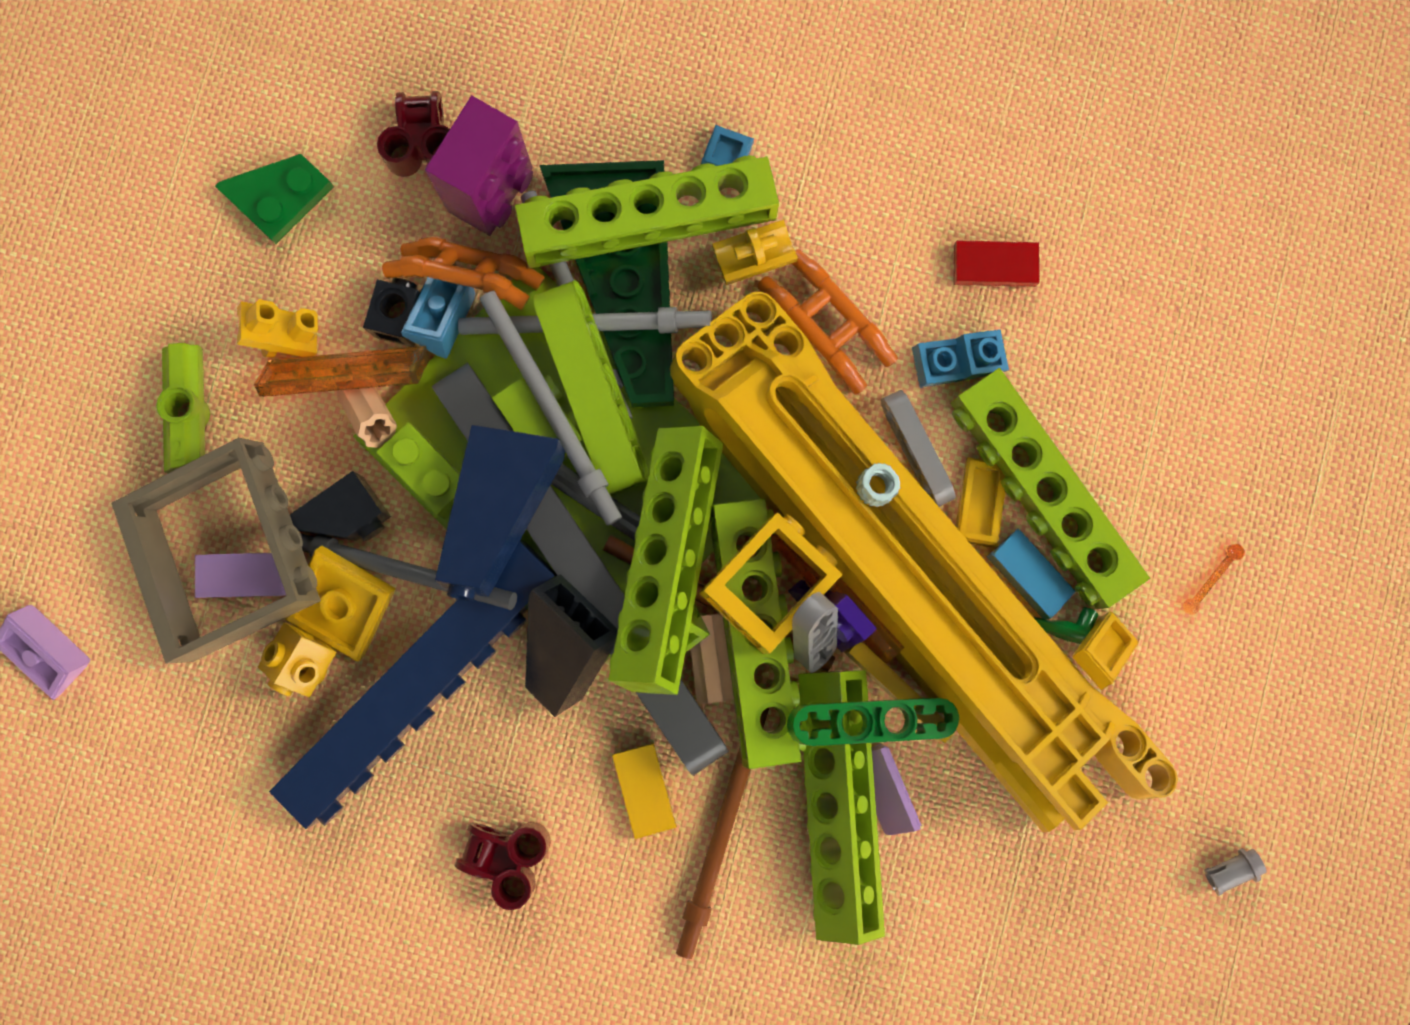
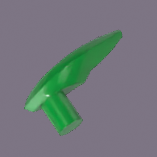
(1068, 630)

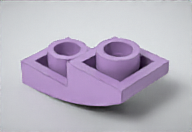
(237, 575)

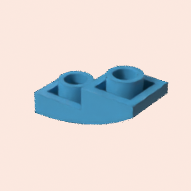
(959, 358)

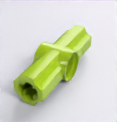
(182, 384)

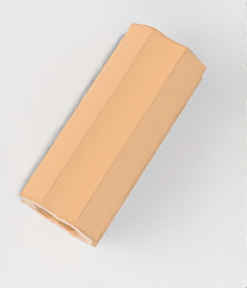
(368, 415)
(712, 664)

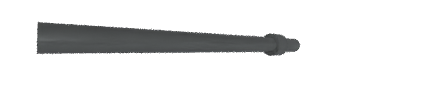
(398, 569)

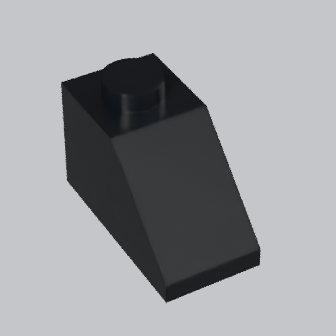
(343, 511)

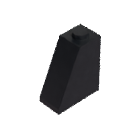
(564, 644)

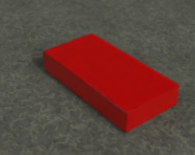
(996, 263)

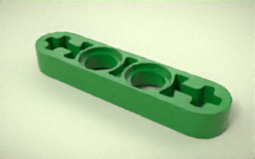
(873, 718)

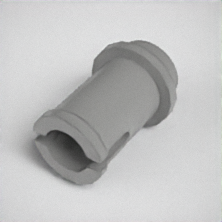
(1236, 871)

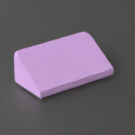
(41, 650)
(891, 797)

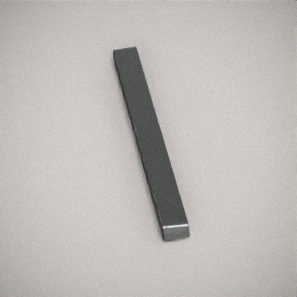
(579, 564)

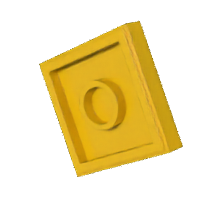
(349, 604)

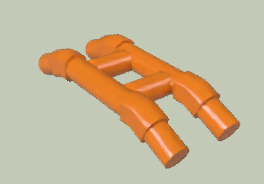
(416, 263)
(830, 345)

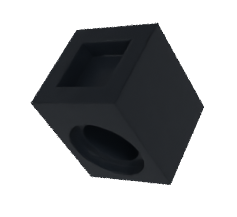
(383, 298)

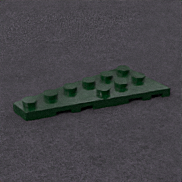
(625, 283)

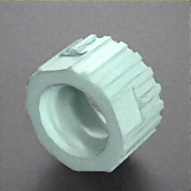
(891, 481)

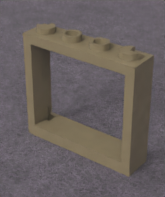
(157, 569)

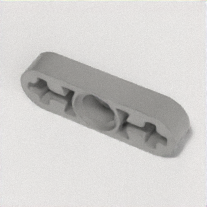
(917, 447)
(815, 631)

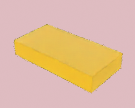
(981, 503)
(1105, 650)
(644, 791)

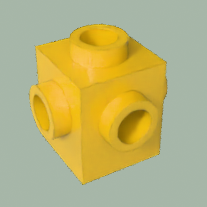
(295, 661)

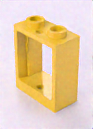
(738, 613)

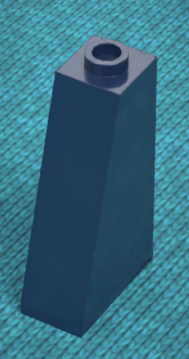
(493, 504)

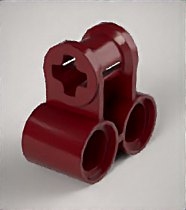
(419, 128)
(503, 858)

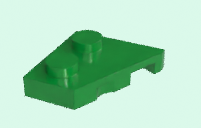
(277, 194)

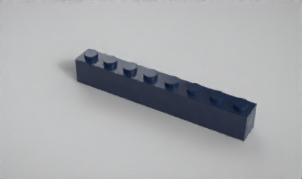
(406, 695)

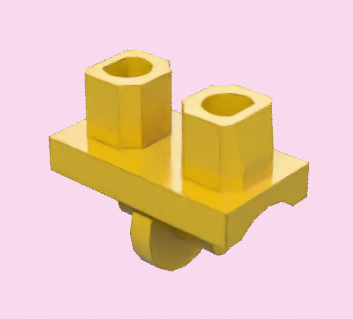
(754, 252)
(277, 330)

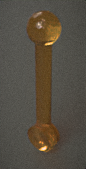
(1233, 553)

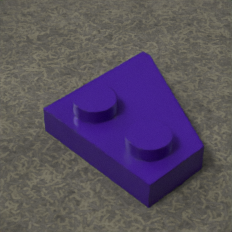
(852, 623)

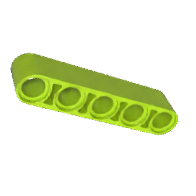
(591, 386)

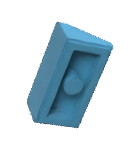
(436, 315)
(1031, 574)

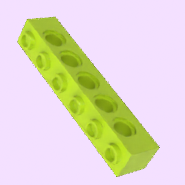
(633, 229)
(666, 561)
(1120, 568)
(756, 745)
(842, 818)

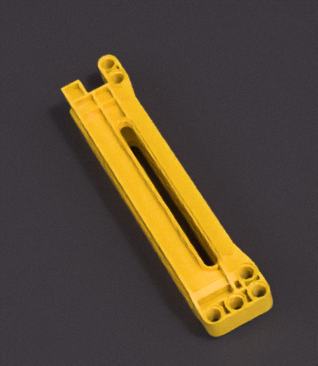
(912, 567)

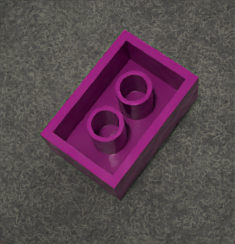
(481, 166)

